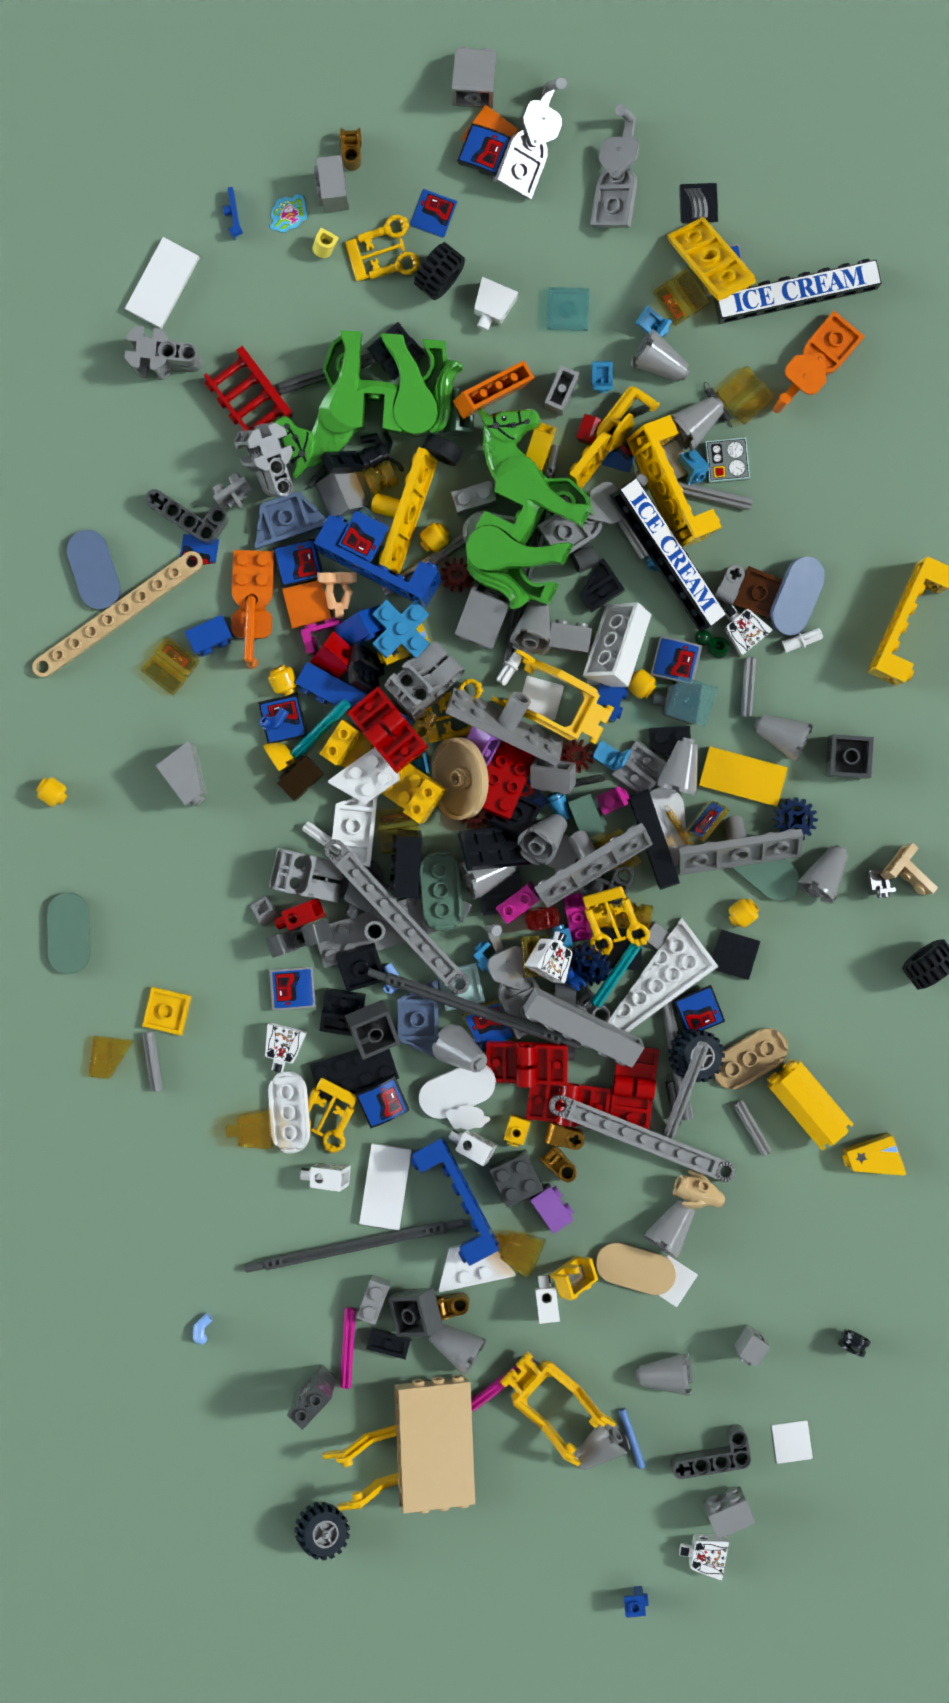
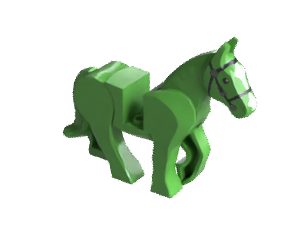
(412, 408)
(498, 547)

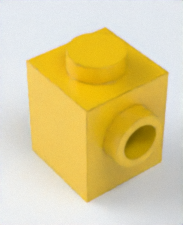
(516, 1130)

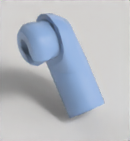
(389, 968)
(199, 1329)

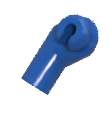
(274, 722)

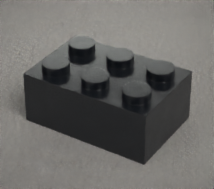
(406, 863)

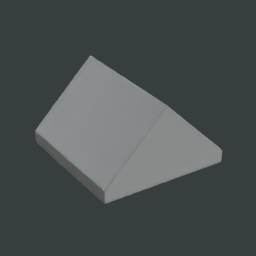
(342, 493)

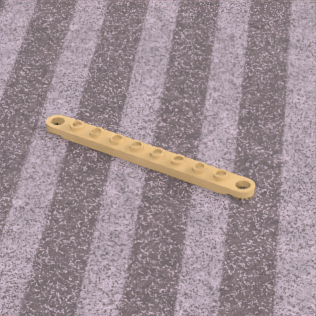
(117, 614)

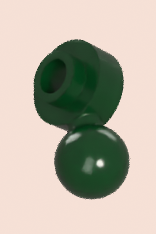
(704, 638)

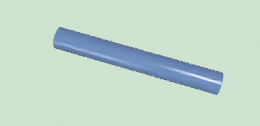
(631, 1438)

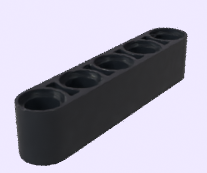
(658, 852)

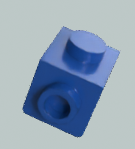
(636, 1603)

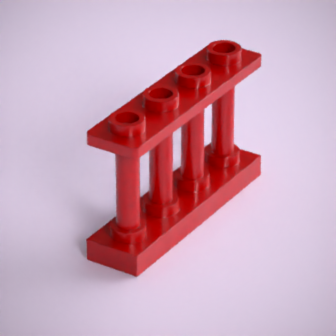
(256, 376)

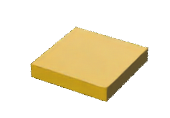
(166, 1011)

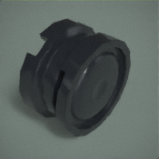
(854, 1343)

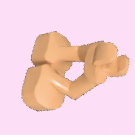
(343, 579)

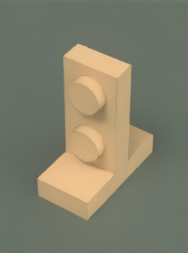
(908, 871)

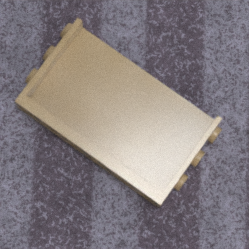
(434, 1444)

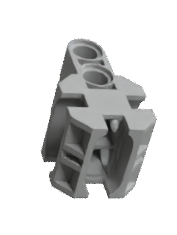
(155, 353)
(267, 457)
(431, 674)
(306, 886)

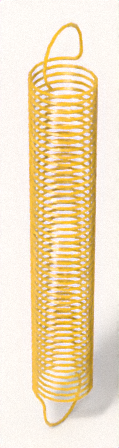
(671, 819)

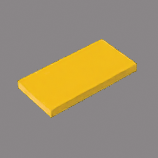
(743, 776)

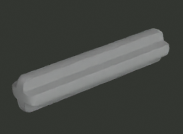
(748, 687)
(152, 1061)
(752, 1128)

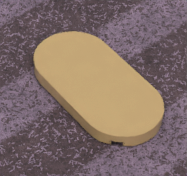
(752, 1058)
(635, 1268)

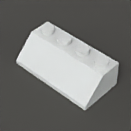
(617, 644)

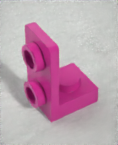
(311, 642)
(612, 799)
(518, 902)
(576, 917)

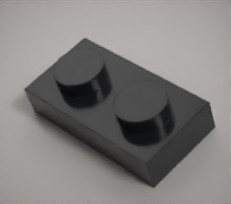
(342, 461)
(388, 1343)

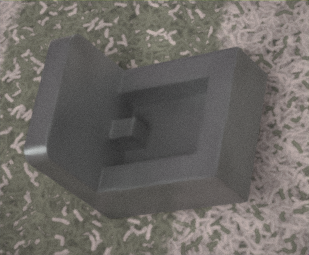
(877, 884)

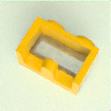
(574, 1277)

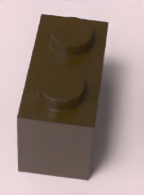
(300, 778)

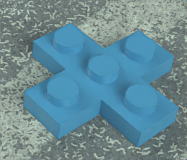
(400, 629)

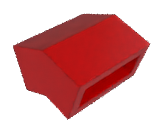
(588, 429)

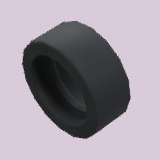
(442, 449)

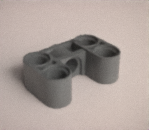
(601, 884)
(295, 939)

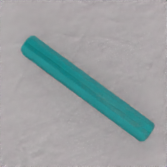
(320, 729)
(615, 975)

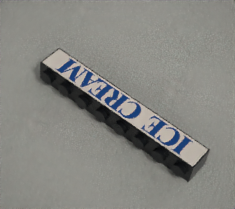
(800, 291)
(668, 554)

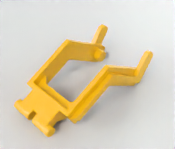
(588, 714)
(528, 1379)
(345, 1457)

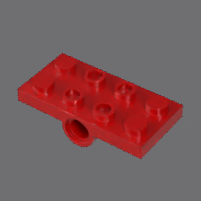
(387, 729)
(506, 778)
(528, 1063)
(635, 1089)
(540, 1096)

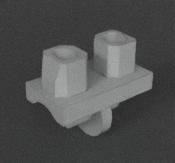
(233, 493)

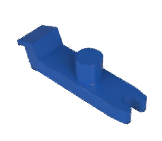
(232, 210)
(574, 980)

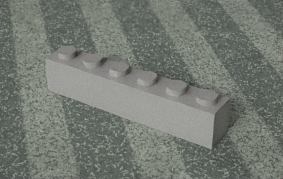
(583, 1027)

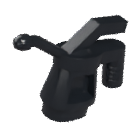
(376, 454)

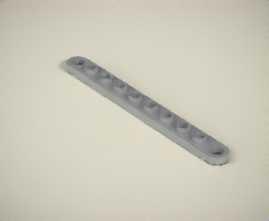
(397, 916)
(642, 1138)

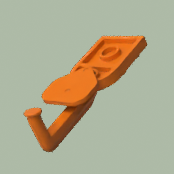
(820, 357)
(250, 579)

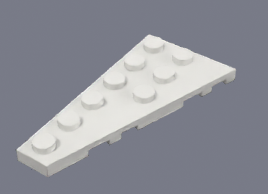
(671, 972)

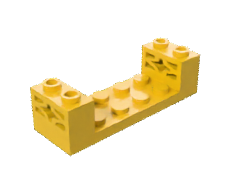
(667, 494)
(885, 665)
(415, 790)

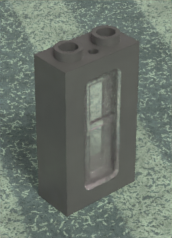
(312, 1397)

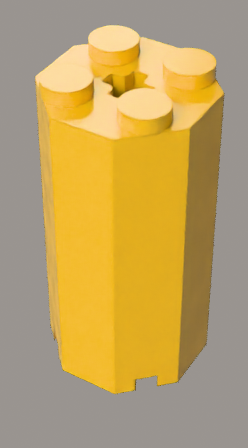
(809, 1103)

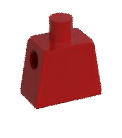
(333, 655)
(305, 913)

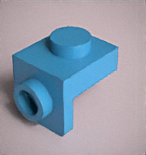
(651, 320)
(602, 376)
(694, 465)
(479, 955)

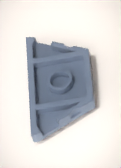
(286, 519)
(418, 1021)

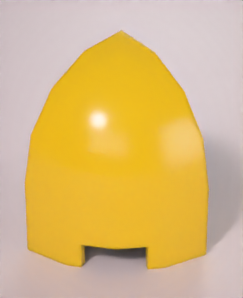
(279, 755)

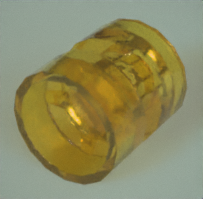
(380, 477)
(642, 912)

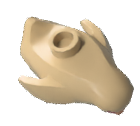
(697, 1191)

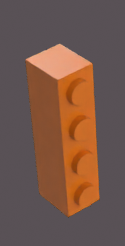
(493, 389)

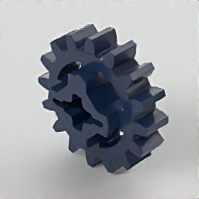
(801, 813)
(590, 964)

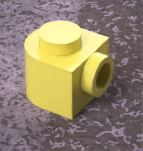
(324, 243)

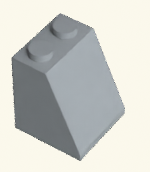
(473, 77)
(483, 616)
(185, 774)

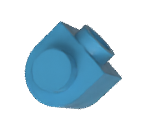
(560, 928)

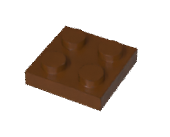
(757, 592)

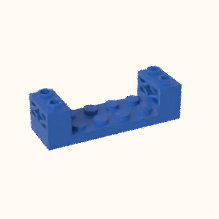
(420, 586)
(481, 1244)

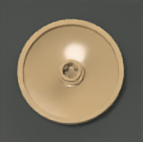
(464, 773)

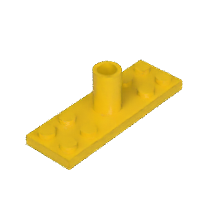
(711, 259)
(404, 510)

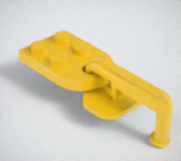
(605, 443)

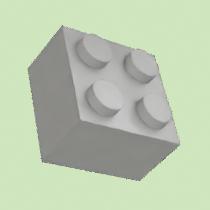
(331, 184)
(729, 1512)

